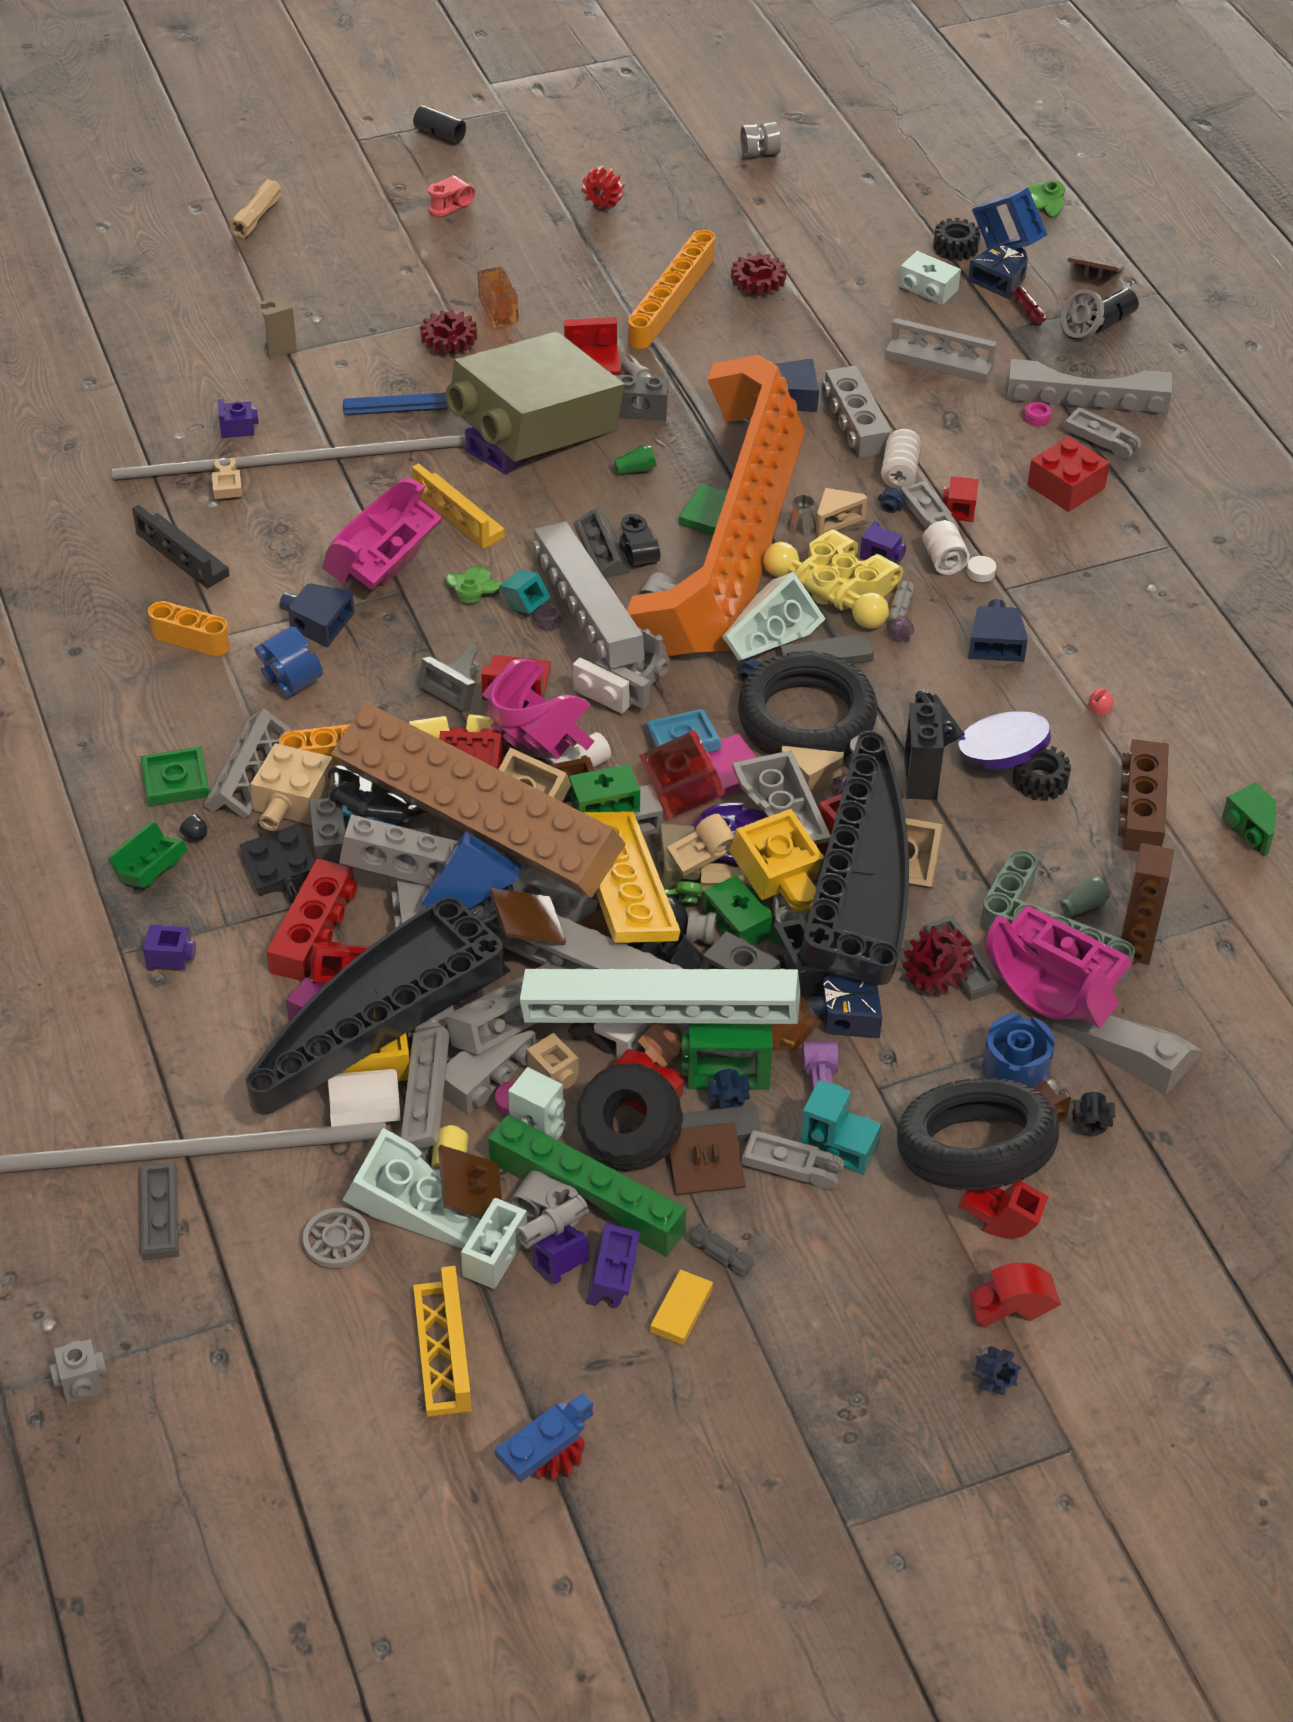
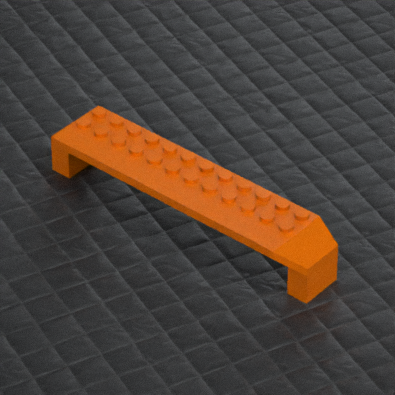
(710, 600)

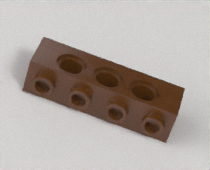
(1145, 794)
(1147, 899)

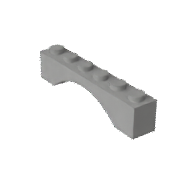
(1138, 392)

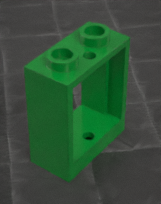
(727, 1038)

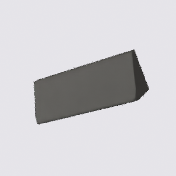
(602, 543)

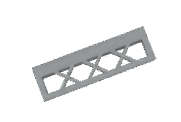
(941, 356)
(238, 760)
(425, 1089)

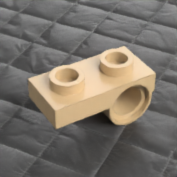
(703, 846)

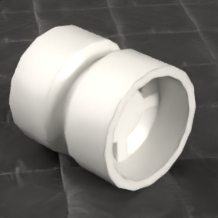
(945, 547)

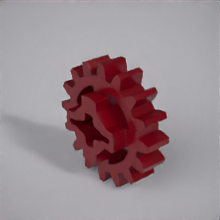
(758, 273)
(448, 332)
(937, 959)

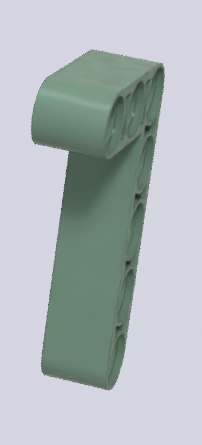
(1009, 895)

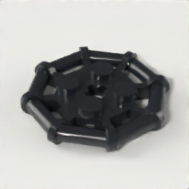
(370, 800)

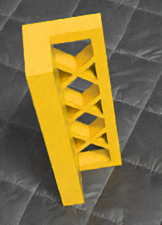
(458, 509)
(454, 1336)

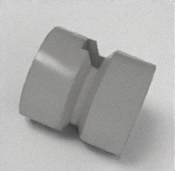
(768, 137)

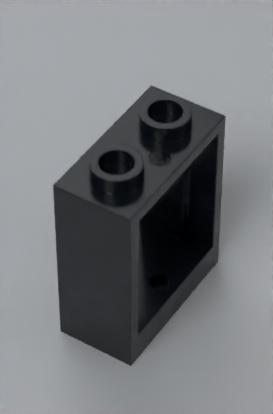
(923, 751)

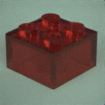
(682, 774)

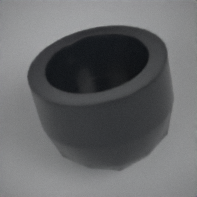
(194, 828)

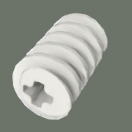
(901, 458)

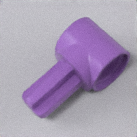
(820, 1060)

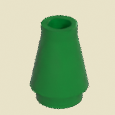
(637, 460)

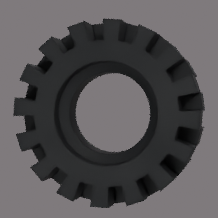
(956, 239)
(1039, 784)

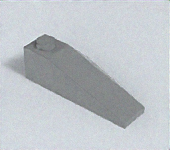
(779, 785)

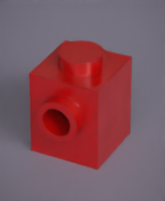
(961, 498)

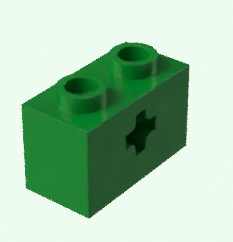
(605, 790)
(738, 911)

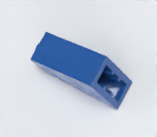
(471, 873)

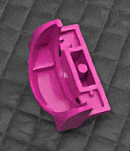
(382, 536)
(542, 723)
(1069, 974)

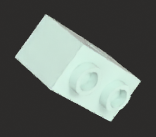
(929, 277)
(538, 1102)
(493, 1243)

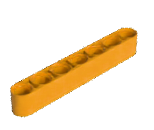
(671, 289)

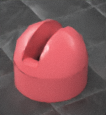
(1104, 703)

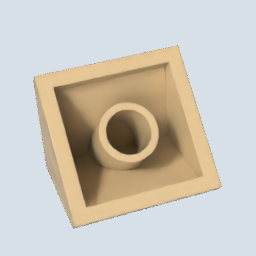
(923, 850)

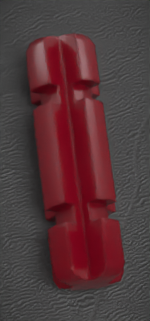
(1029, 306)

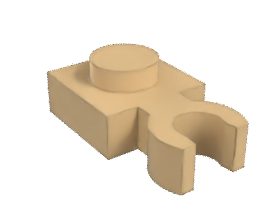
(226, 480)

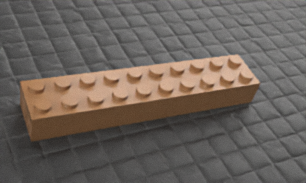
(479, 799)

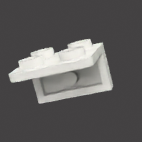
(601, 685)

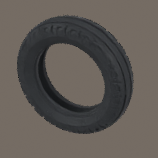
(806, 669)
(981, 1166)

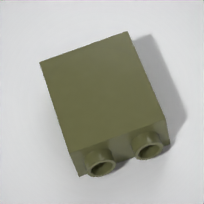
(535, 395)

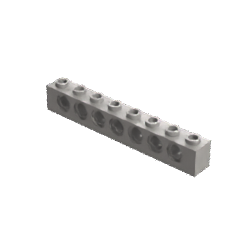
(420, 856)

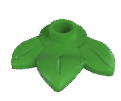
(1048, 196)
(472, 584)
(687, 892)

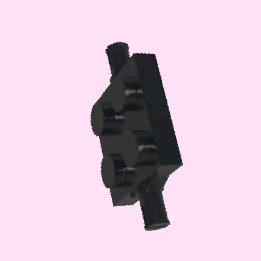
(278, 860)

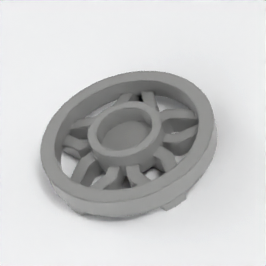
(1082, 314)
(336, 1238)

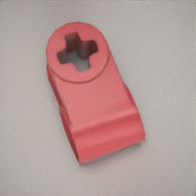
(449, 196)

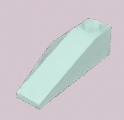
(773, 618)
(406, 1192)

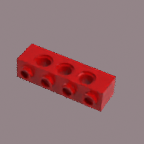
(311, 919)

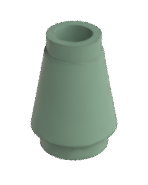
(1087, 896)

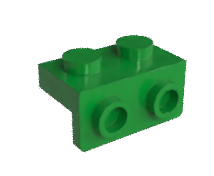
(146, 856)

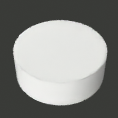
(981, 569)

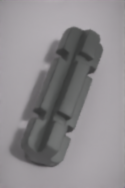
(721, 1249)

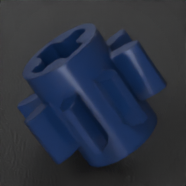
(729, 1089)
(996, 1370)

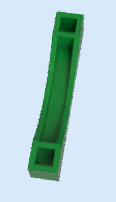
(634, 1206)

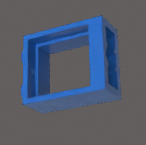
(1023, 215)

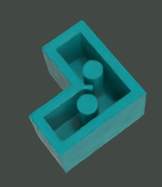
(836, 1131)

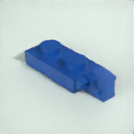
(544, 1437)

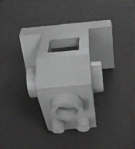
(654, 666)

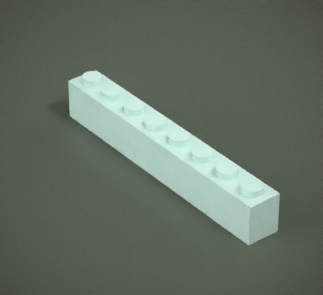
(661, 996)

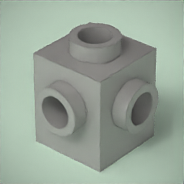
(78, 1370)

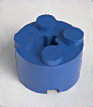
(288, 661)
(1018, 1050)

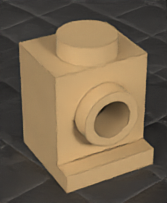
(554, 1060)

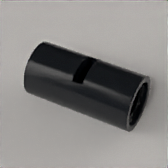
(439, 124)
(1118, 307)

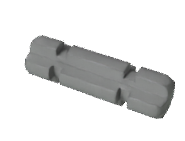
(901, 599)

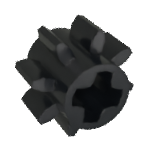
(1093, 1113)

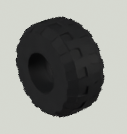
(603, 1098)

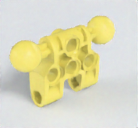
(838, 577)

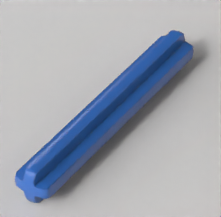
(394, 403)

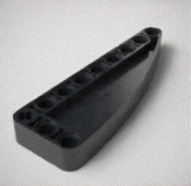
(865, 874)
(376, 999)

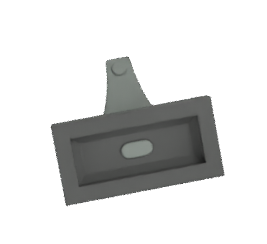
(453, 680)

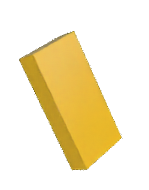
(681, 1307)

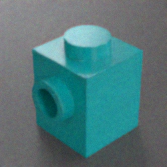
(524, 591)

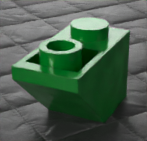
(1252, 816)

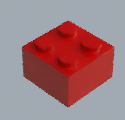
(1068, 473)

